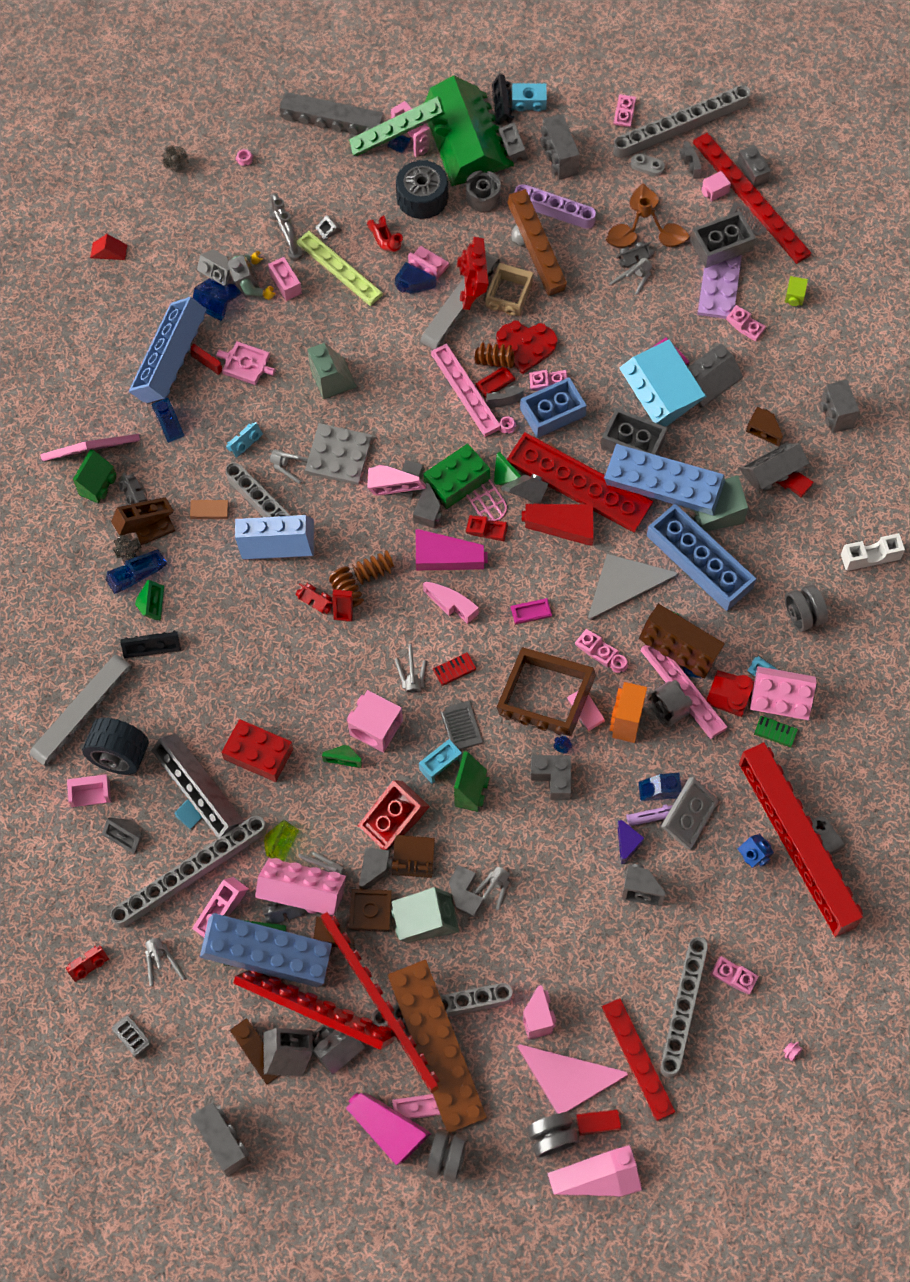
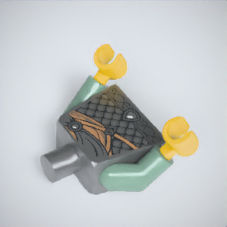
(245, 276)

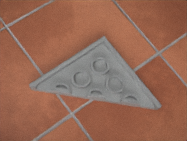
(623, 581)

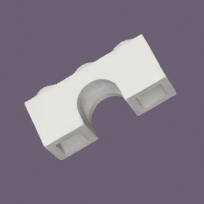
(885, 550)

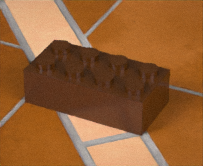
(681, 641)

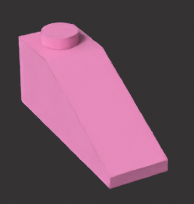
(387, 480)
(223, 902)

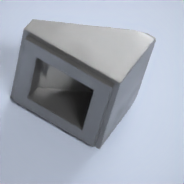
(327, 227)

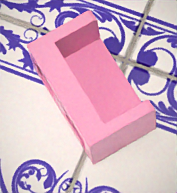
(285, 278)
(89, 790)

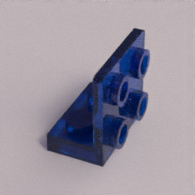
(215, 297)

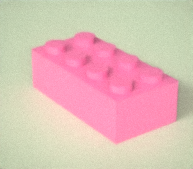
(300, 886)

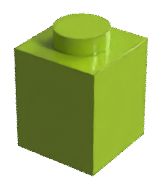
(796, 291)

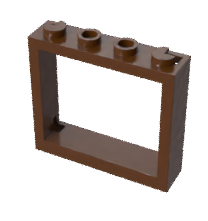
(555, 664)

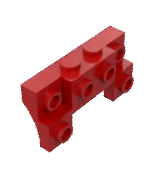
(474, 269)

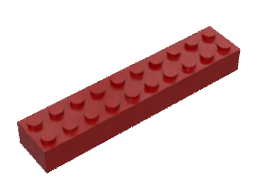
(800, 839)

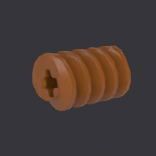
(494, 355)
(373, 567)
(342, 580)

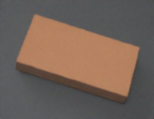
(209, 509)

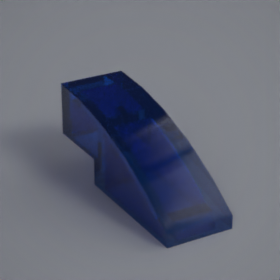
(135, 570)

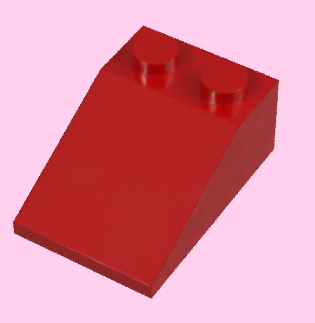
(393, 814)

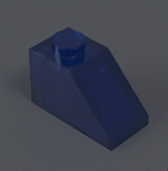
(414, 280)
(167, 420)
(660, 787)

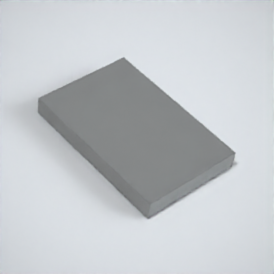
(689, 813)

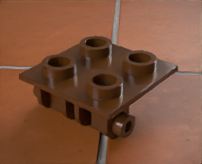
(413, 856)

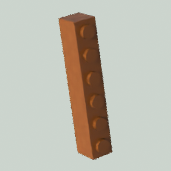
(536, 242)

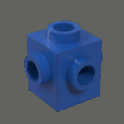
(756, 851)

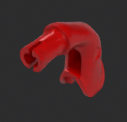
(383, 236)

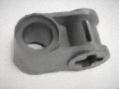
(831, 840)

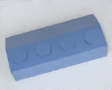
(275, 537)

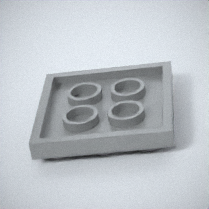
(338, 454)

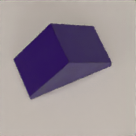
(628, 841)

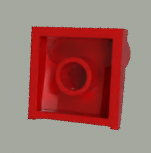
(730, 692)

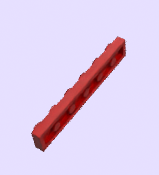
(638, 1059)

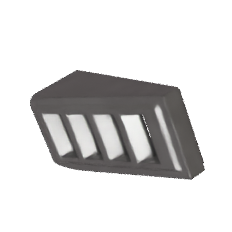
(142, 1048)

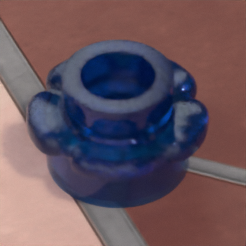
(564, 742)

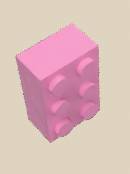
(783, 693)

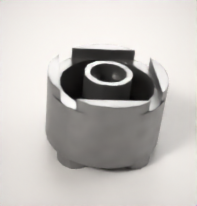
(483, 191)
(669, 703)

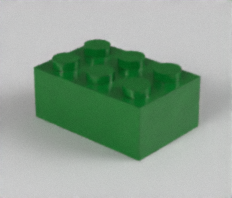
(457, 476)

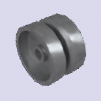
(806, 607)
(552, 1134)
(447, 1156)

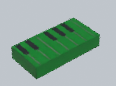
(775, 731)

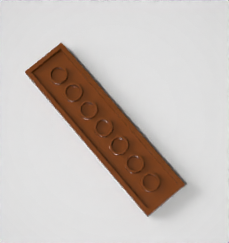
(436, 1040)

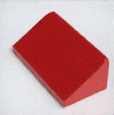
(598, 1122)

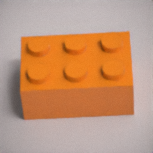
(627, 712)

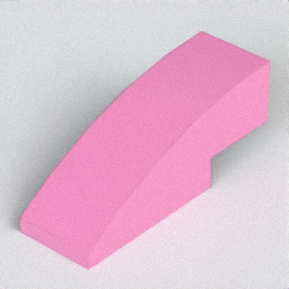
(451, 601)

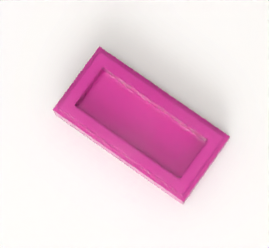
(531, 611)

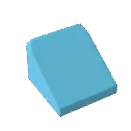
(188, 814)

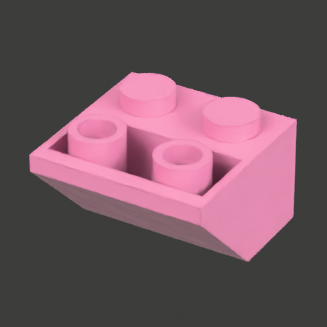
(537, 1017)

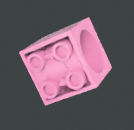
(375, 720)

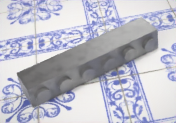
(329, 114)
(196, 784)

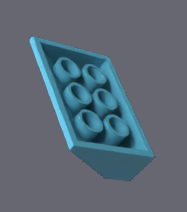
(663, 383)

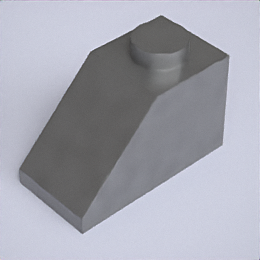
(527, 487)
(427, 509)
(374, 867)

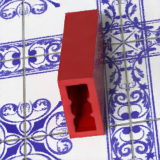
(561, 520)

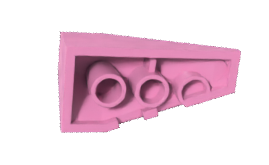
(602, 1175)

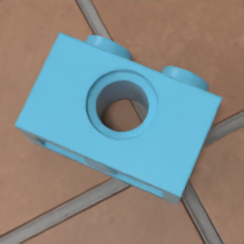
(529, 96)

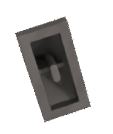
(123, 832)

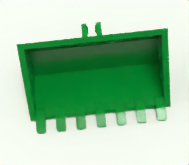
(466, 131)

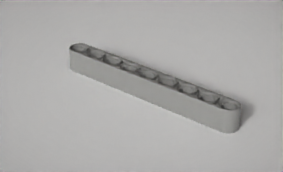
(681, 121)
(183, 880)

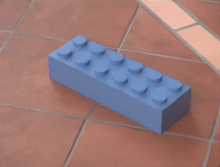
(168, 350)
(664, 479)
(701, 557)
(265, 950)

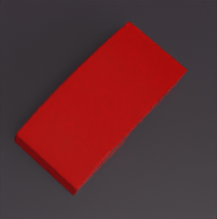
(797, 483)
(485, 528)

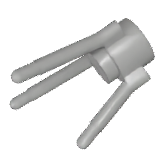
(640, 269)
(281, 458)
(412, 683)
(331, 867)
(497, 879)
(155, 950)

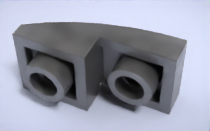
(690, 158)
(512, 395)

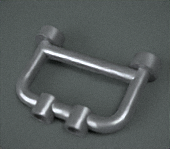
(278, 213)

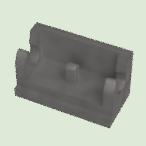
(513, 142)

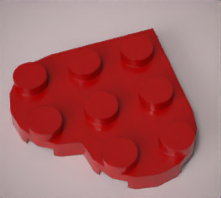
(529, 344)

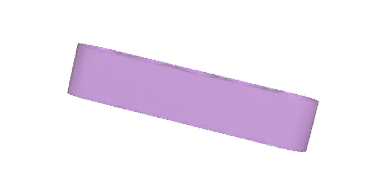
(560, 207)

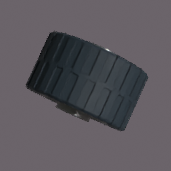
(422, 189)
(115, 746)

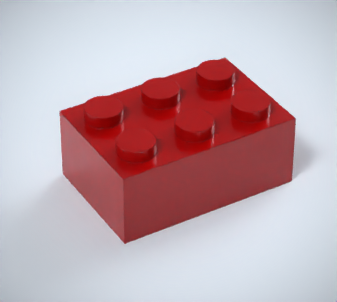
(257, 750)

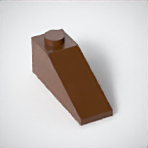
(140, 515)
(252, 1047)

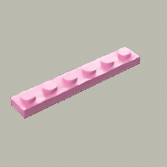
(465, 390)
(700, 708)

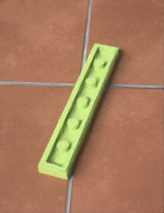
(339, 268)

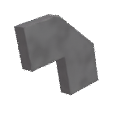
(465, 900)

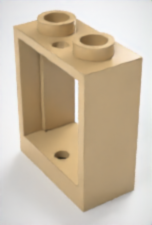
(513, 275)

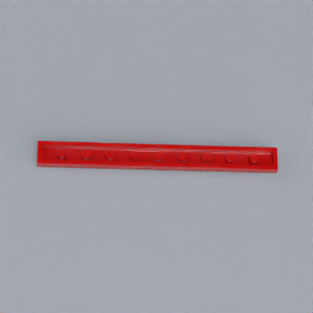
(752, 198)
(384, 1008)

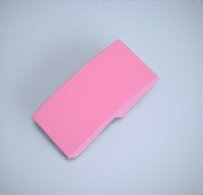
(624, 110)
(742, 321)
(543, 379)
(596, 648)
(590, 714)
(734, 976)

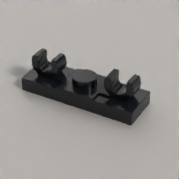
(500, 99)
(150, 644)

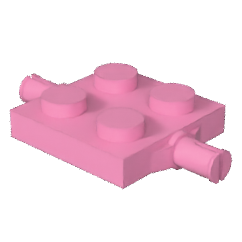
(246, 363)

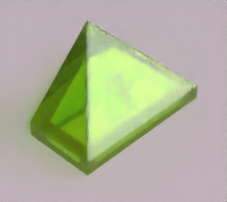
(279, 840)

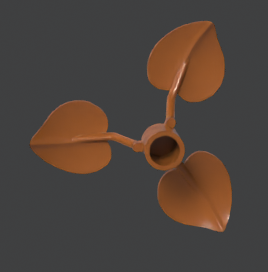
(644, 201)

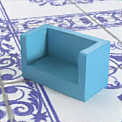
(439, 760)

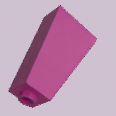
(447, 553)
(387, 1127)

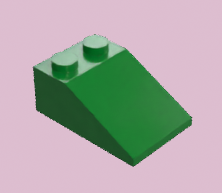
(470, 783)

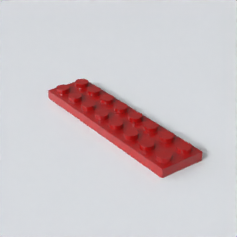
(578, 482)
(311, 1007)

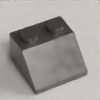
(642, 886)

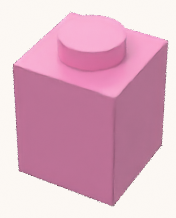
(715, 186)

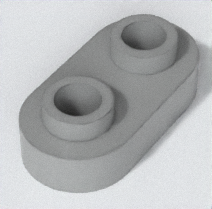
(647, 164)

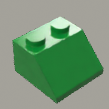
(94, 477)

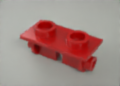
(308, 594)
(94, 959)

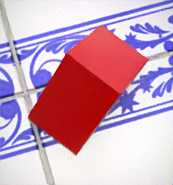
(108, 248)

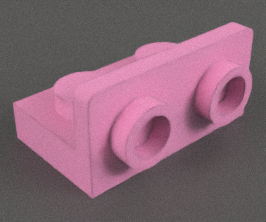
(428, 262)

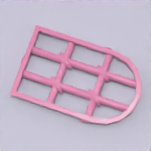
(486, 508)

